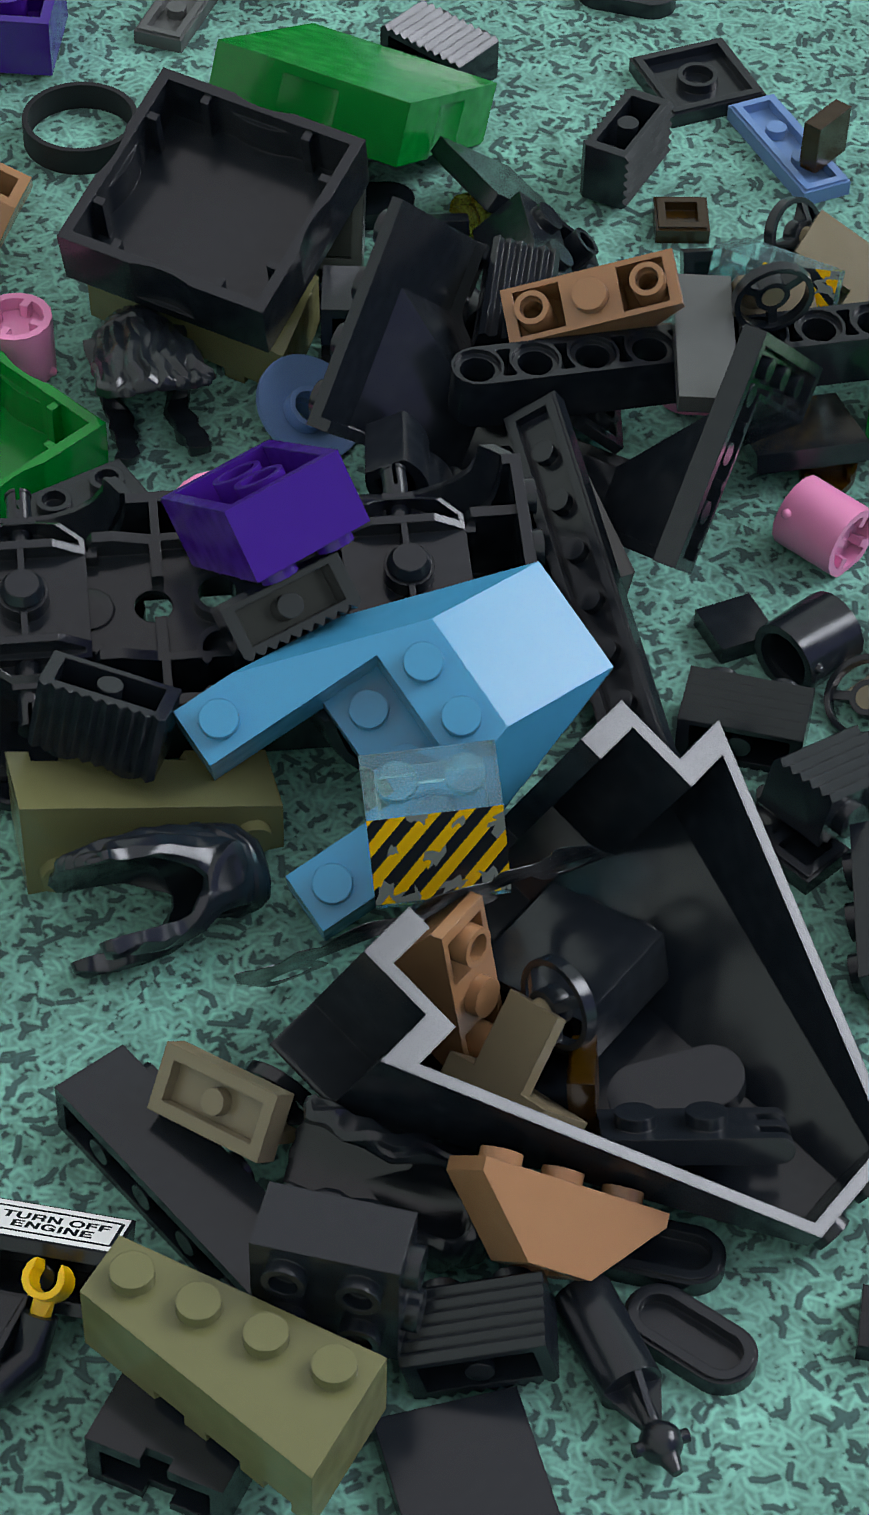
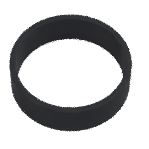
(66, 97)

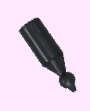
(620, 1367)

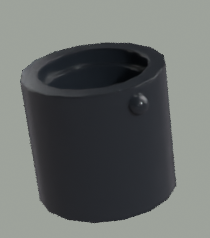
(809, 640)

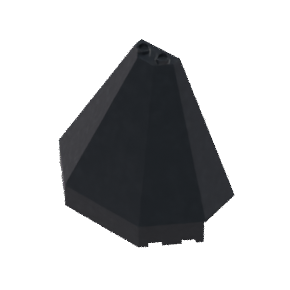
(740, 977)

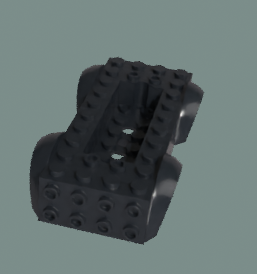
(82, 570)

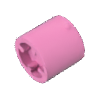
(28, 334)
(822, 525)

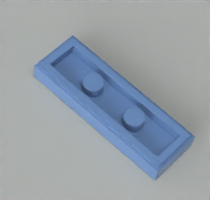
(778, 142)

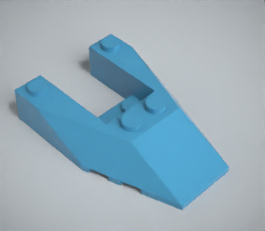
(414, 673)

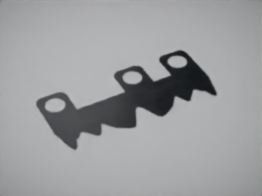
(308, 958)

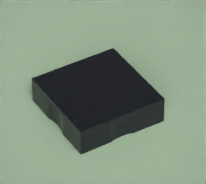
(215, 209)

